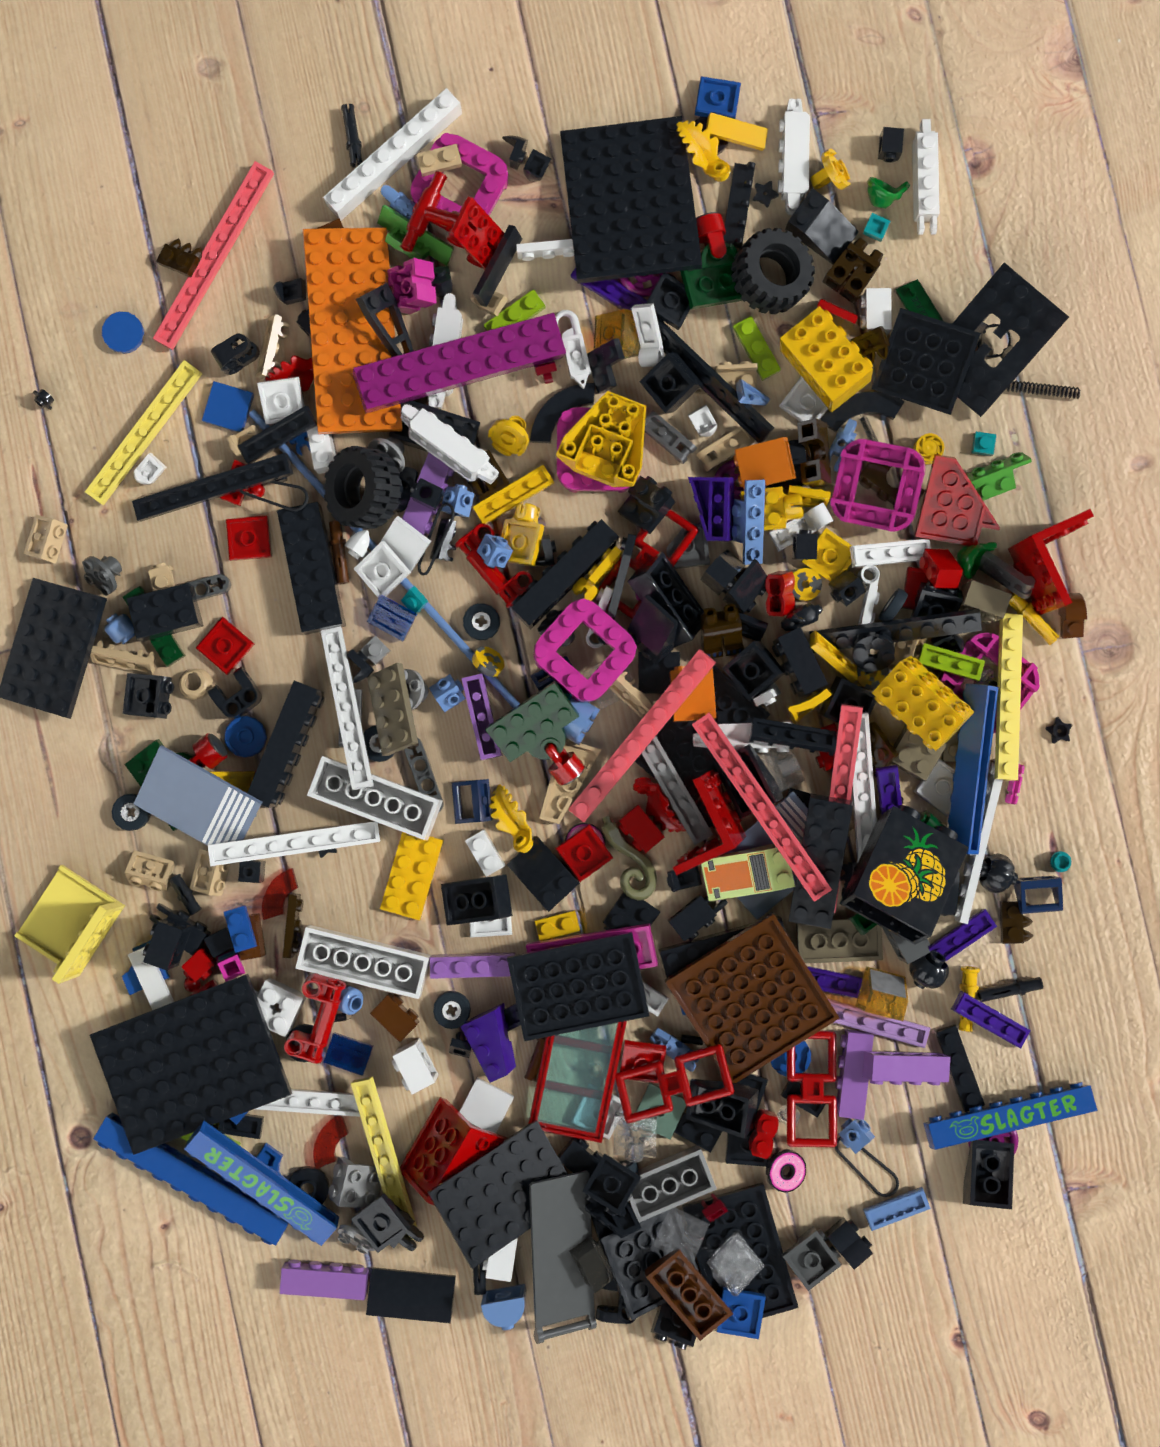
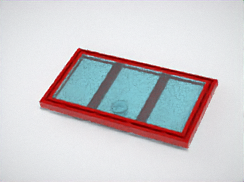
(577, 1081)

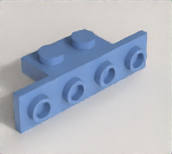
(749, 521)

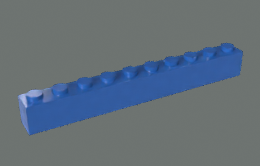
(196, 1181)

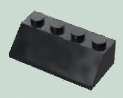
(667, 588)

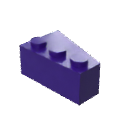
(715, 504)
(491, 1043)

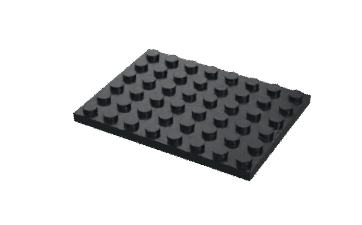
(630, 200)
(190, 1064)

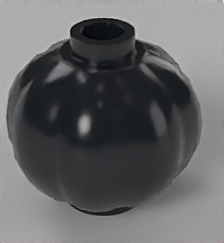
(997, 873)
(929, 970)

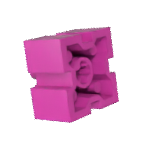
(413, 285)

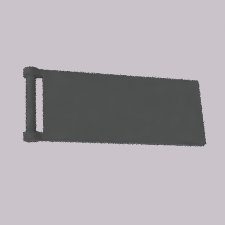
(556, 1228)

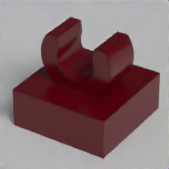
(545, 370)
(714, 1210)

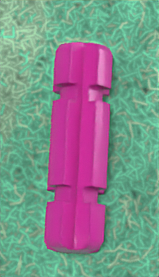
(1014, 787)

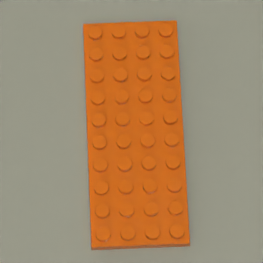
(338, 271)

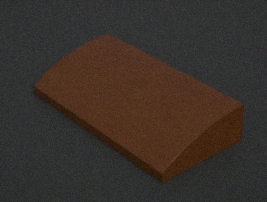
(688, 1293)

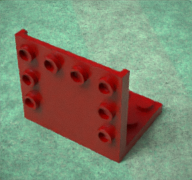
(1034, 560)
(724, 819)
(444, 1148)

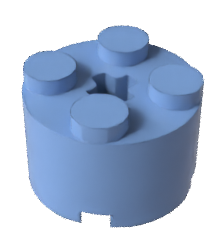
(583, 723)

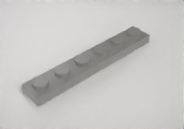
(676, 792)

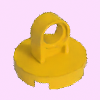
(833, 170)
(509, 436)

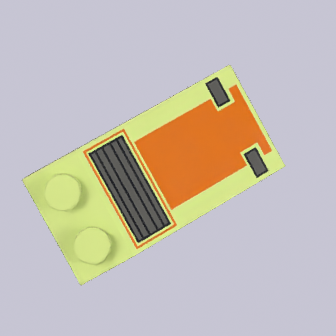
(746, 873)

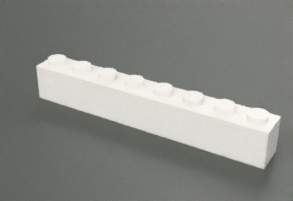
(393, 154)

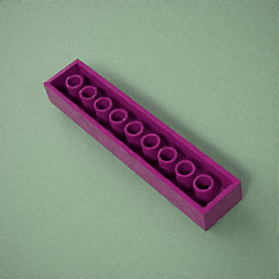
(459, 362)

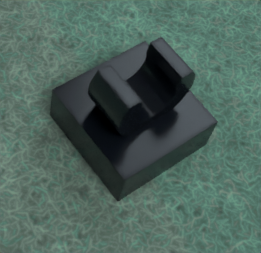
(460, 1047)

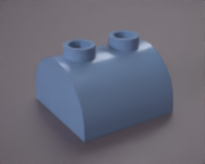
(504, 1306)

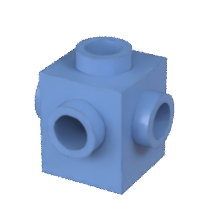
(460, 499)
(494, 551)
(447, 692)
(856, 1134)

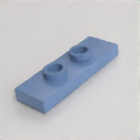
(896, 1208)

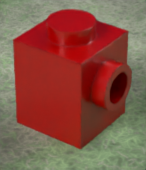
(199, 965)

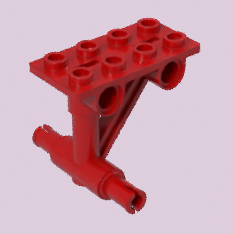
(467, 229)

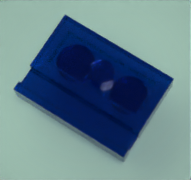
(392, 618)
(348, 1054)

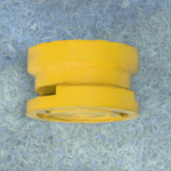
(929, 445)

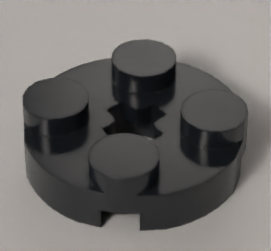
(878, 661)

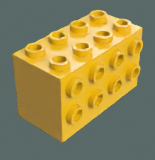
(826, 358)
(922, 703)

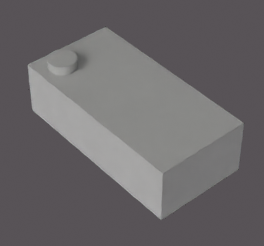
(671, 1183)

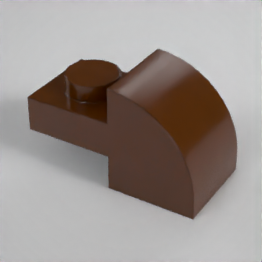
(1073, 617)

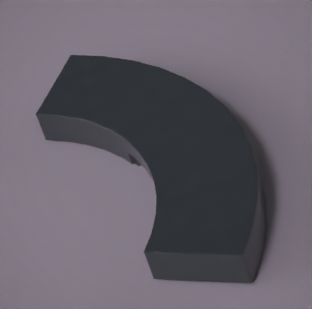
(863, 403)
(552, 410)

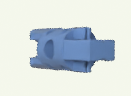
(398, 201)
(844, 435)
(673, 1047)

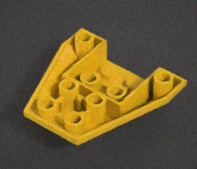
(607, 441)

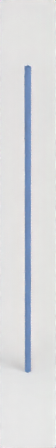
(405, 583)

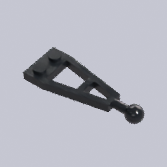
(375, 302)
(626, 545)

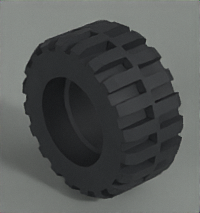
(792, 258)
(380, 492)

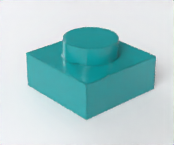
(876, 227)
(983, 443)
(414, 600)

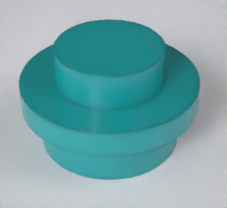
(1060, 861)

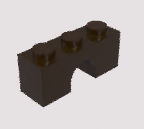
(814, 438)
(874, 477)

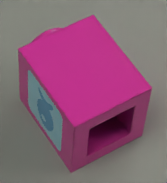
(230, 965)

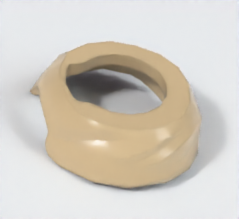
(201, 692)

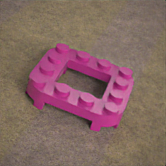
(477, 159)
(567, 477)
(848, 477)
(988, 646)
(564, 673)

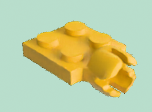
(778, 508)
(524, 534)
(596, 574)

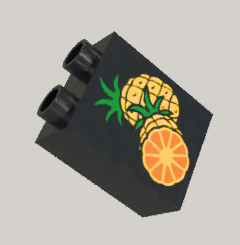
(905, 874)

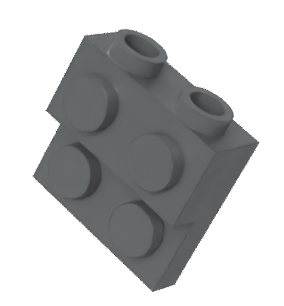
(812, 1258)

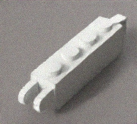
(795, 155)
(925, 177)
(448, 327)
(448, 445)
(739, 737)

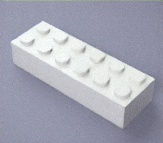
(383, 803)
(363, 961)

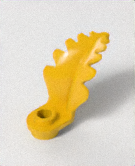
(704, 150)
(511, 819)

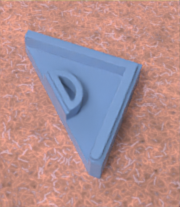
(749, 395)

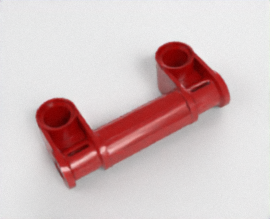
(492, 576)
(323, 1022)

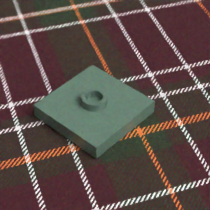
(665, 1122)

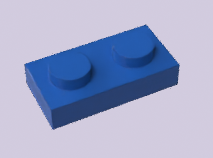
(240, 929)

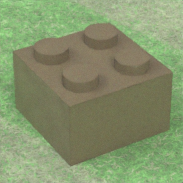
(989, 600)
(915, 756)

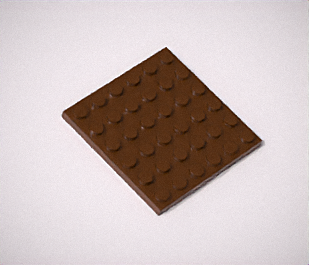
(752, 997)

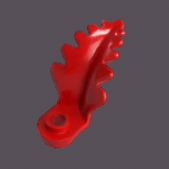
(298, 368)
(657, 805)

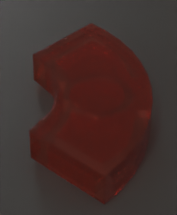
(277, 892)
(327, 1141)

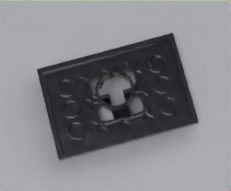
(1020, 310)

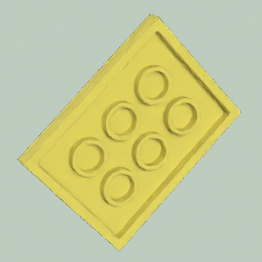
(69, 923)

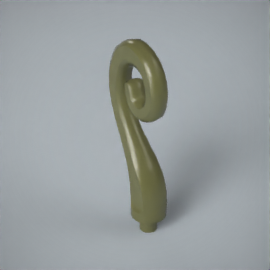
(615, 839)

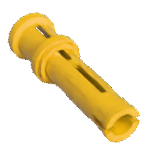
(1026, 609)
(969, 986)

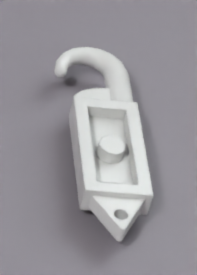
(575, 349)

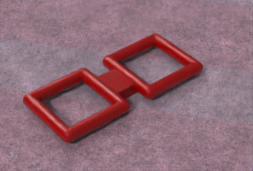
(647, 553)
(674, 1083)
(813, 1093)

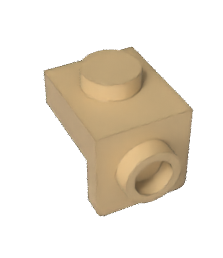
(494, 306)
(235, 440)
(161, 576)

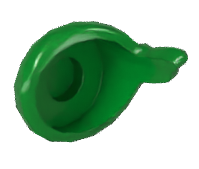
(883, 194)
(970, 557)

